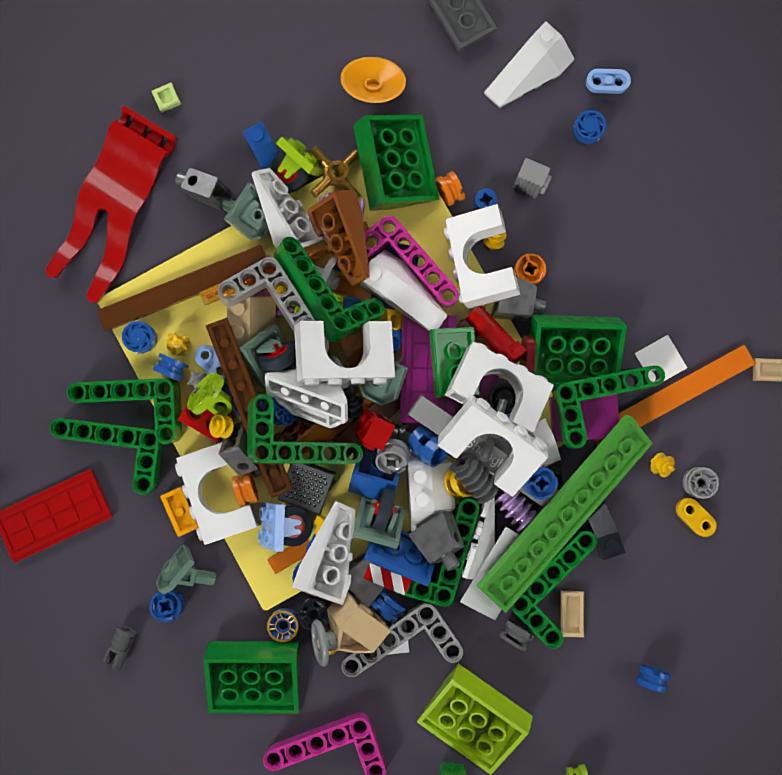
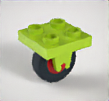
(294, 164)

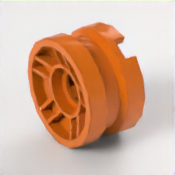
(450, 188)
(534, 261)
(245, 489)

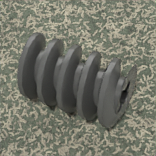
(475, 477)

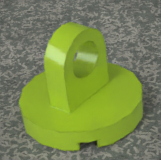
(208, 394)

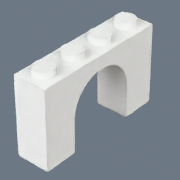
(463, 233)
(315, 365)
(530, 389)
(478, 419)
(212, 524)

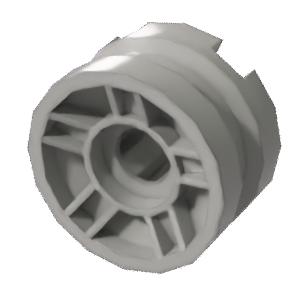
(393, 457)
(705, 491)

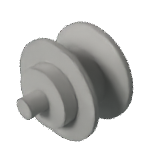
(195, 379)

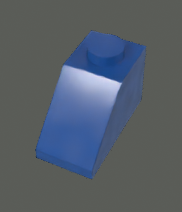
(261, 144)

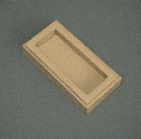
(767, 370)
(572, 613)

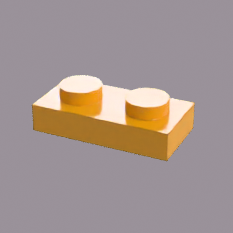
(178, 511)

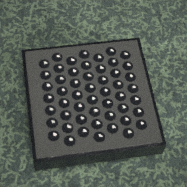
(309, 486)

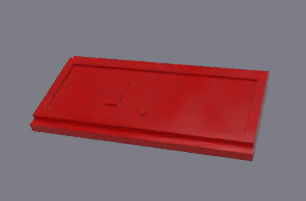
(53, 515)

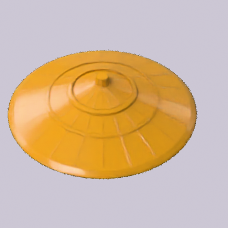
(373, 79)

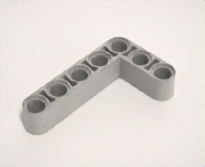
(270, 282)
(402, 636)

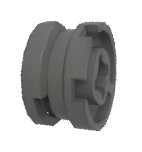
(518, 633)

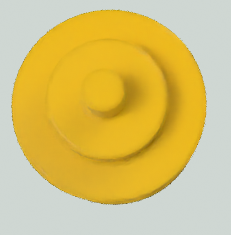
(495, 242)
(221, 426)
(662, 465)

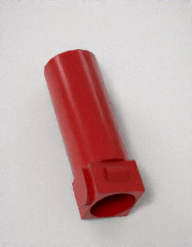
(495, 335)

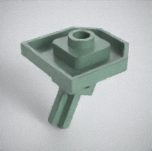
(247, 214)
(385, 393)
(181, 571)

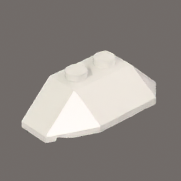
(317, 403)
(426, 490)

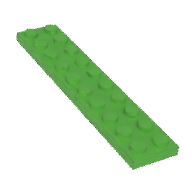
(565, 513)

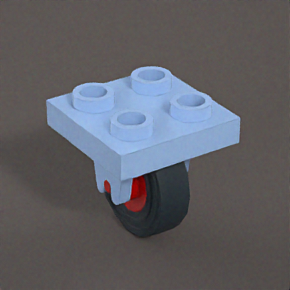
(283, 526)

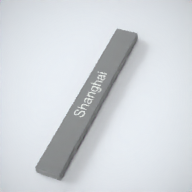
(437, 420)

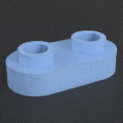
(607, 81)
(212, 363)

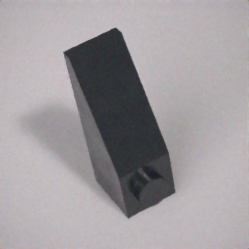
(606, 533)

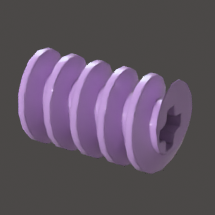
(516, 509)

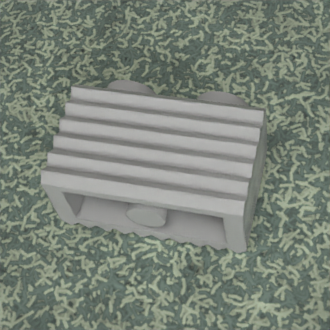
(532, 178)

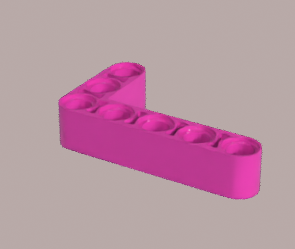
(408, 255)
(330, 742)

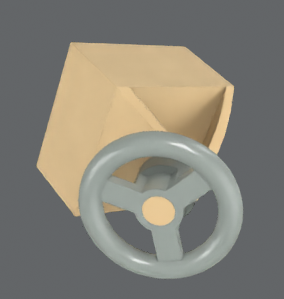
(352, 630)

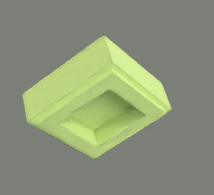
(166, 97)

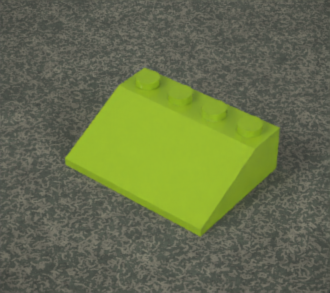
(475, 719)

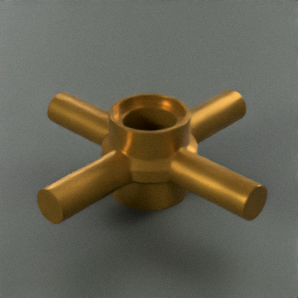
(329, 178)

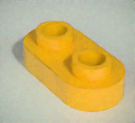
(696, 517)

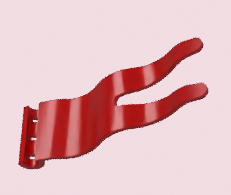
(121, 187)

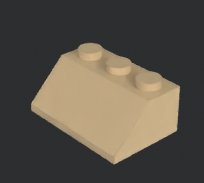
(251, 317)

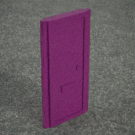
(419, 376)

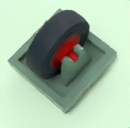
(268, 353)
(380, 520)

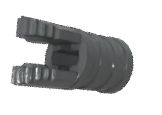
(119, 646)

